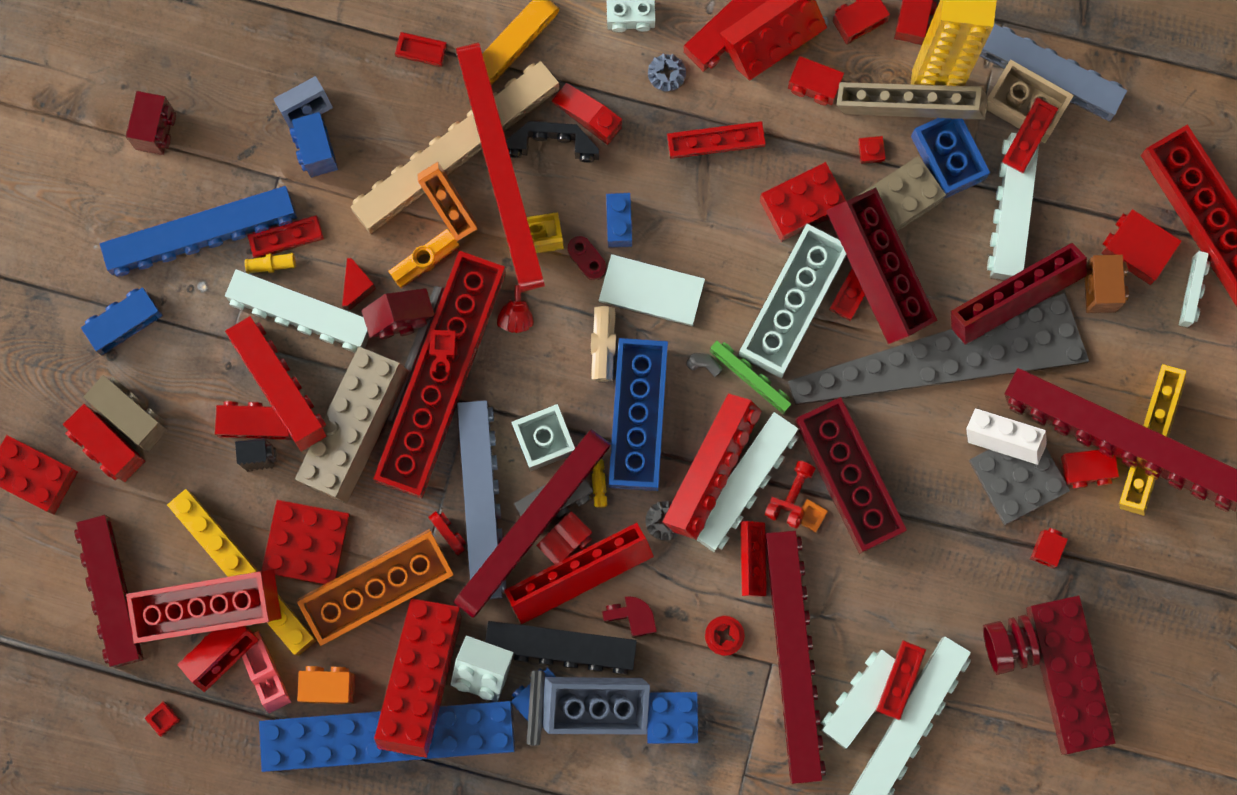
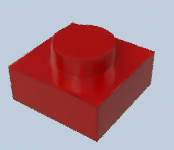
(871, 149)

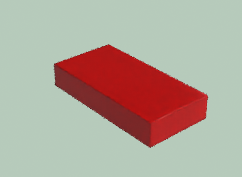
(421, 49)

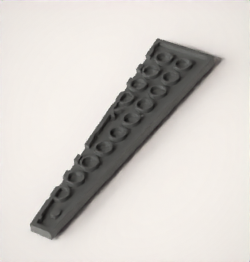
(1030, 341)

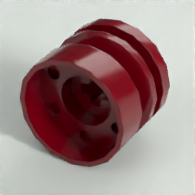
(1016, 643)

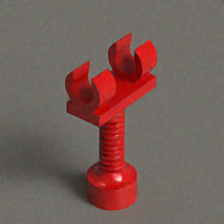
(803, 470)

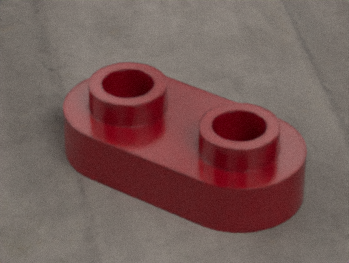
(586, 257)

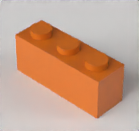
(447, 201)

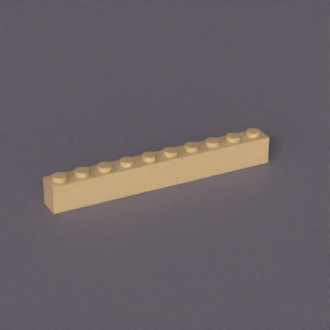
(452, 149)

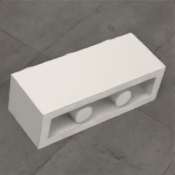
(1006, 436)

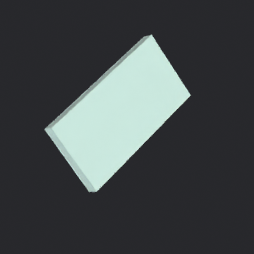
(651, 290)

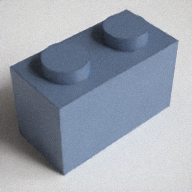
(303, 101)

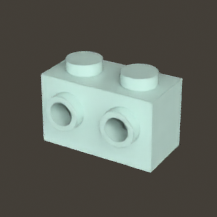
(630, 15)

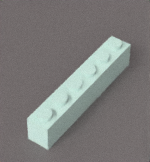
(1012, 217)
(298, 310)
(746, 479)

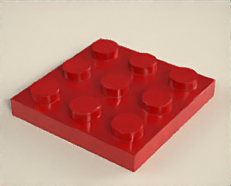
(305, 542)

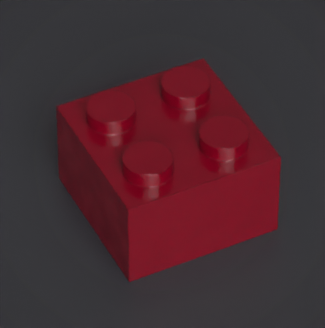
(150, 123)
(398, 313)

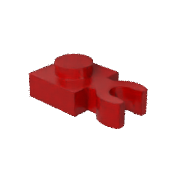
(442, 346)

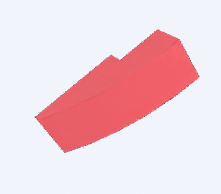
(265, 676)

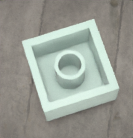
(543, 437)
(481, 669)

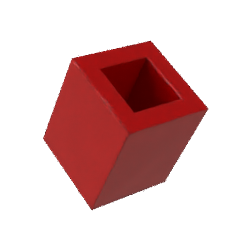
(1049, 548)

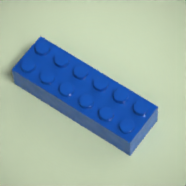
(638, 414)

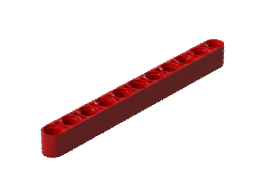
(500, 167)

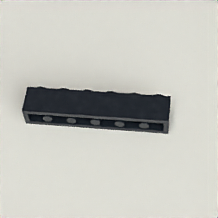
(563, 646)

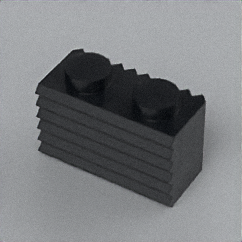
(255, 454)

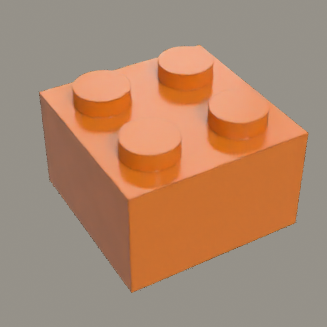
(325, 686)

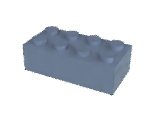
(595, 705)

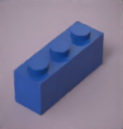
(121, 321)

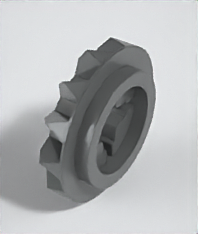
(654, 514)

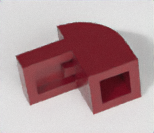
(637, 611)

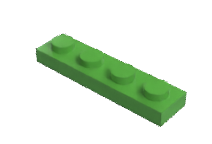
(742, 369)

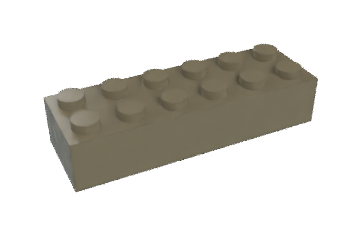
(353, 424)

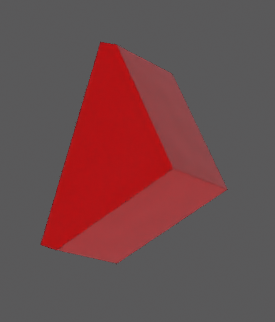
(356, 285)

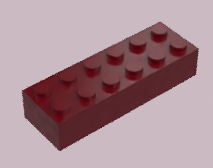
(882, 265)
(850, 475)
(1071, 676)

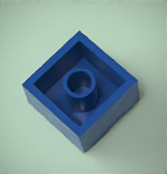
(314, 144)
(672, 718)

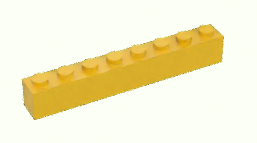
(234, 562)

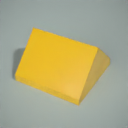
(546, 232)

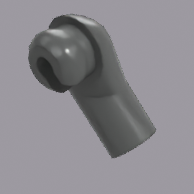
(704, 360)

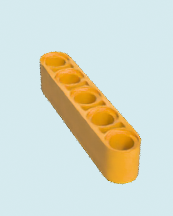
(518, 37)

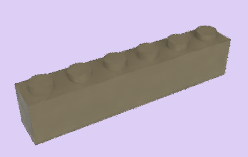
(912, 100)

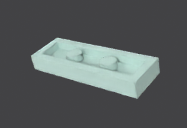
(1194, 289)

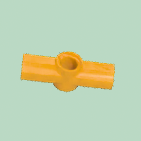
(410, 267)

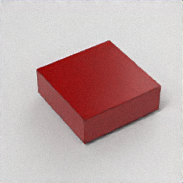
(162, 719)

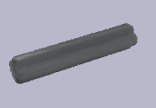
(535, 708)

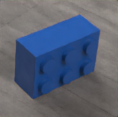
(950, 154)

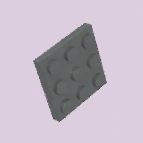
(1018, 485)

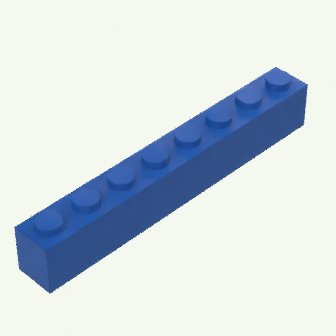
(198, 231)

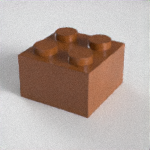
(1105, 284)

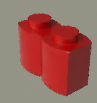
(565, 538)

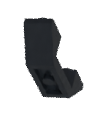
(585, 149)

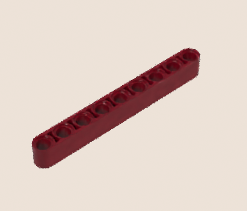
(532, 523)

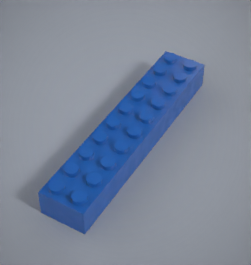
(350, 737)

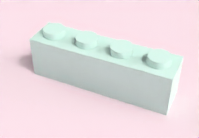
(860, 702)

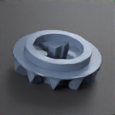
(660, 80)

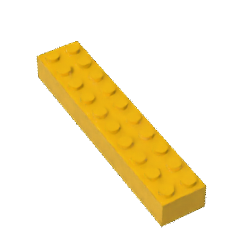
(954, 42)

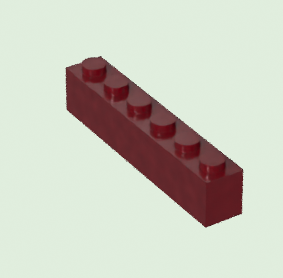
(1018, 293)
(108, 590)

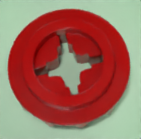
(720, 624)

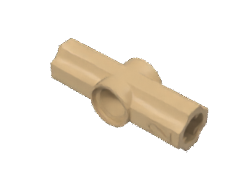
(603, 344)

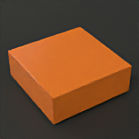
(813, 515)

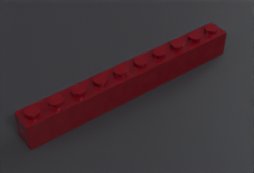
(793, 657)

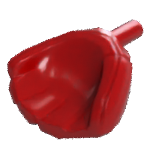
(515, 315)

